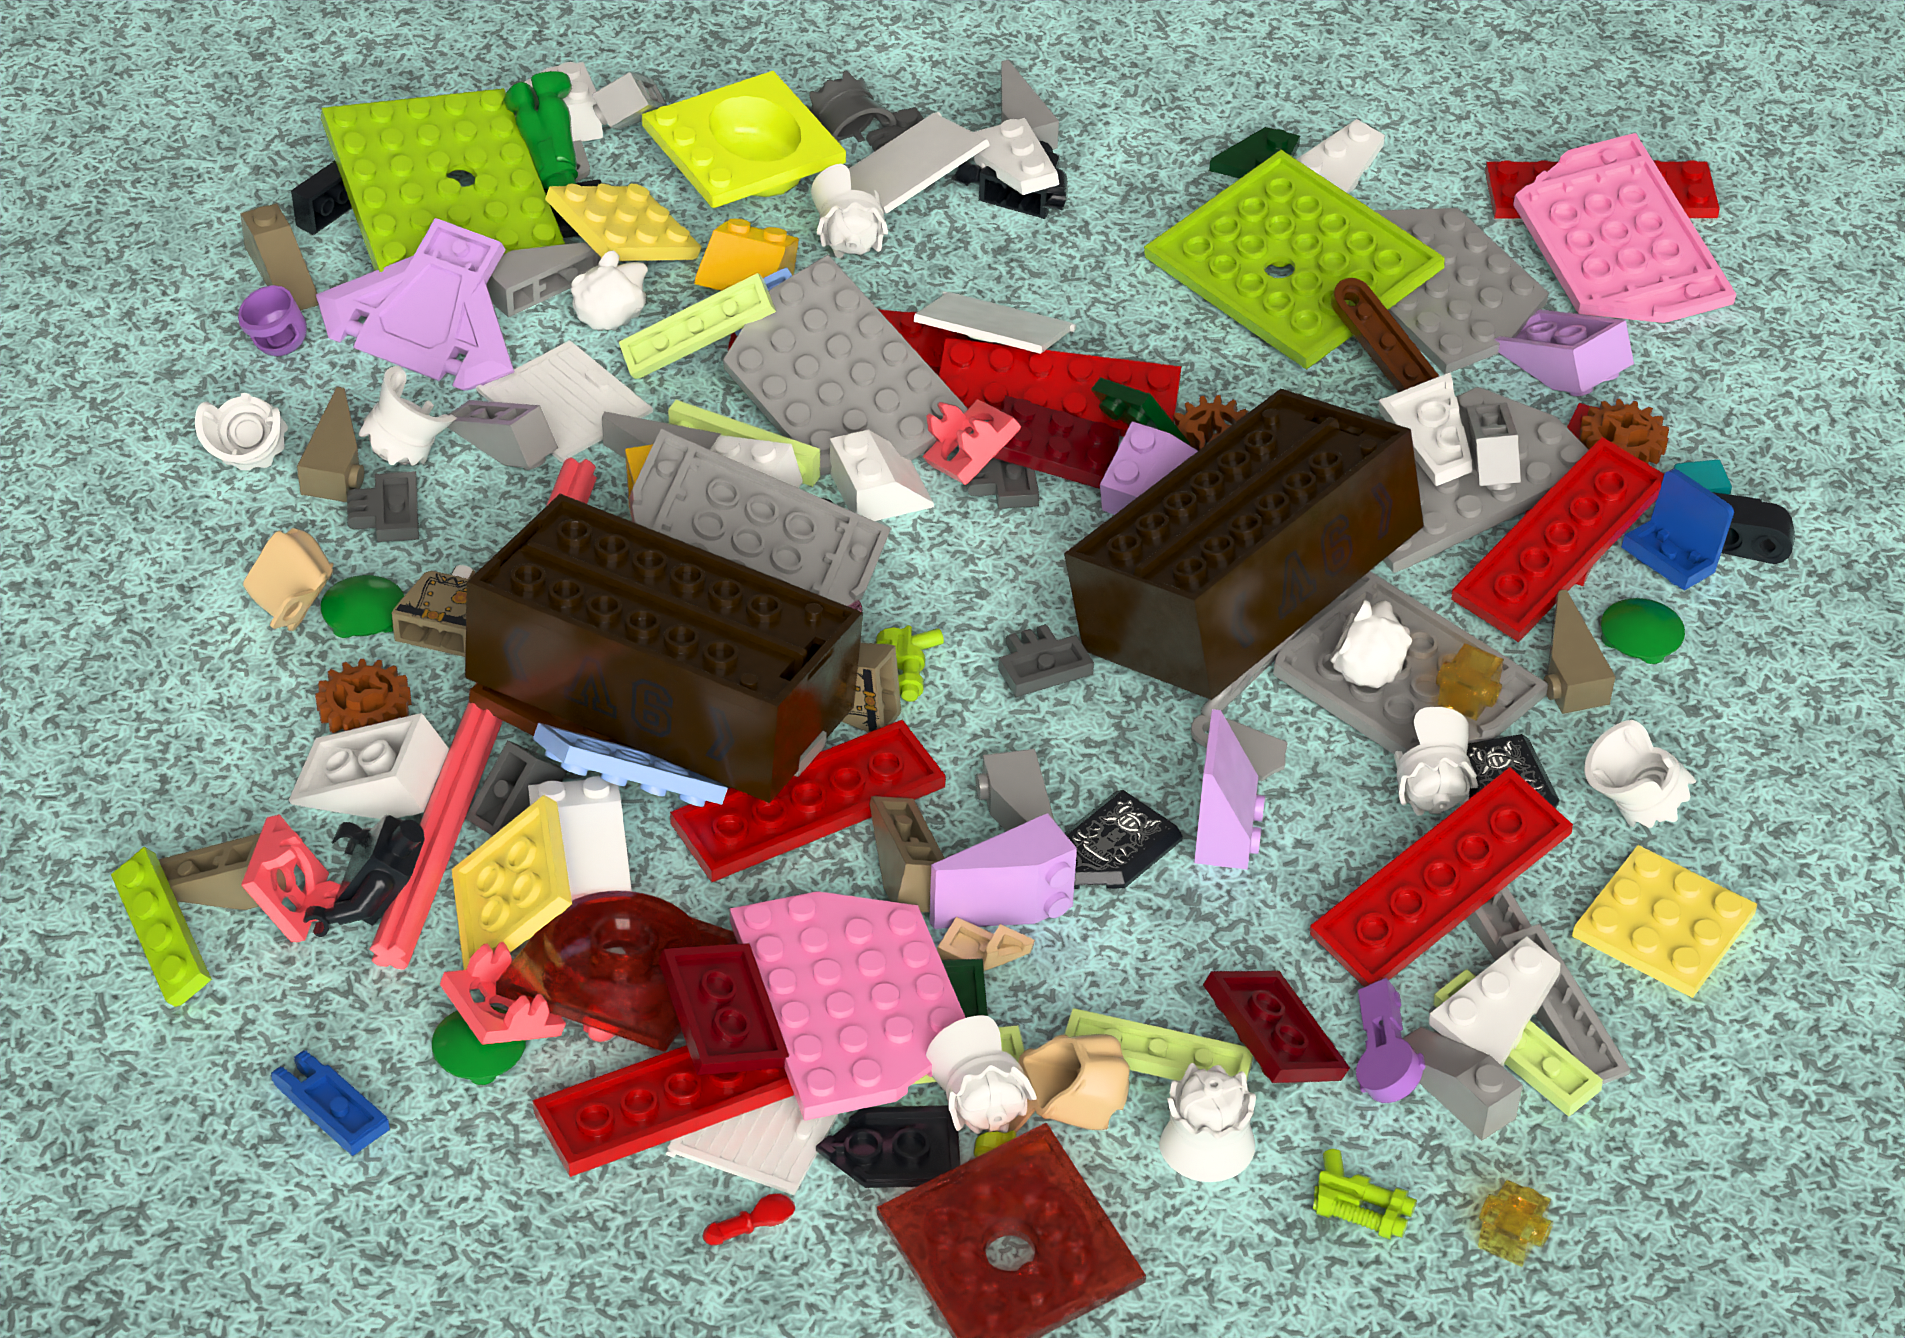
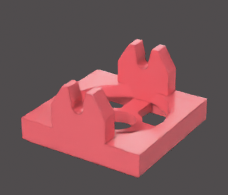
(974, 449)
(283, 849)
(488, 1025)

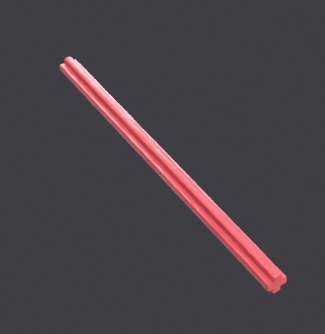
(454, 793)

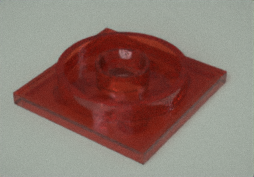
(606, 988)
(1023, 1192)

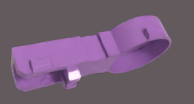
(1389, 1065)

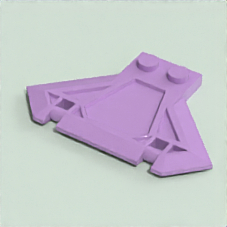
(428, 309)

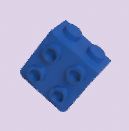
(1683, 533)

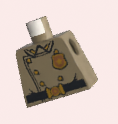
(435, 612)
(877, 688)

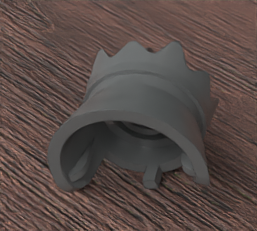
(848, 107)

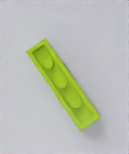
(161, 927)

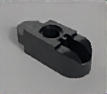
(1758, 530)

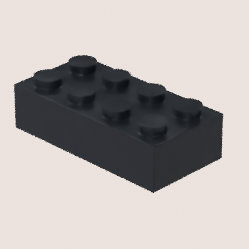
(320, 200)

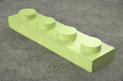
(697, 326)
(694, 417)
(1159, 1049)
(1542, 1061)

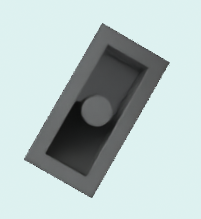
(506, 787)

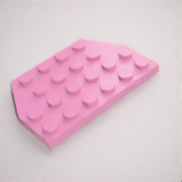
(1621, 236)
(851, 995)

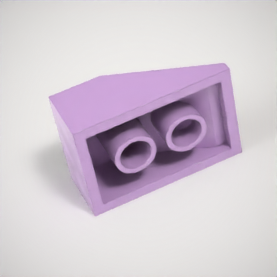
(1570, 350)
(1140, 463)
(1227, 801)
(1007, 878)

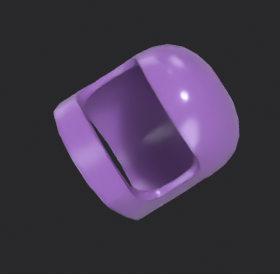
(273, 319)

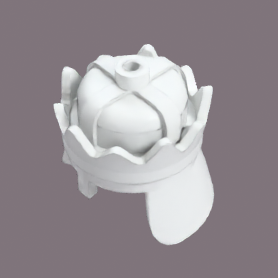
(848, 218)
(399, 427)
(241, 431)
(1437, 770)
(1638, 777)
(979, 1079)
(1209, 1125)

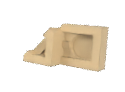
(972, 942)

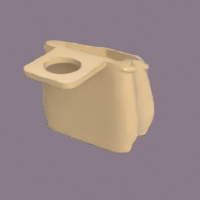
(288, 577)
(1076, 1080)

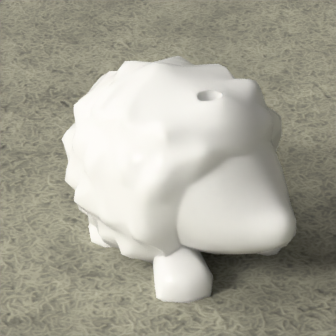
(609, 293)
(1371, 646)

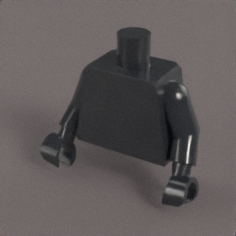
(1000, 194)
(376, 873)

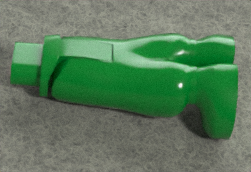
(548, 129)

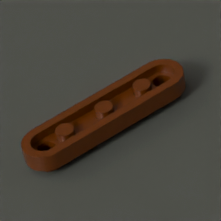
(1381, 335)

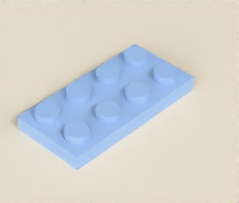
(623, 763)

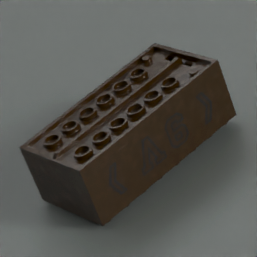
(1245, 542)
(663, 646)

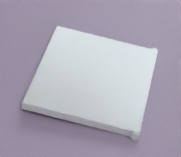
(915, 160)
(993, 322)
(571, 394)
(761, 1145)

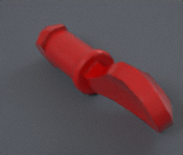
(769, 1211)

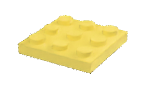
(623, 221)
(512, 882)
(1664, 920)

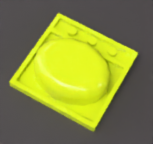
(744, 139)

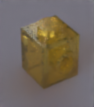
(1470, 681)
(1514, 1222)

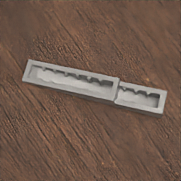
(1565, 1009)

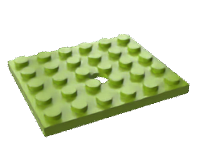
(398, 164)
(1296, 218)

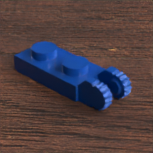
(332, 1103)

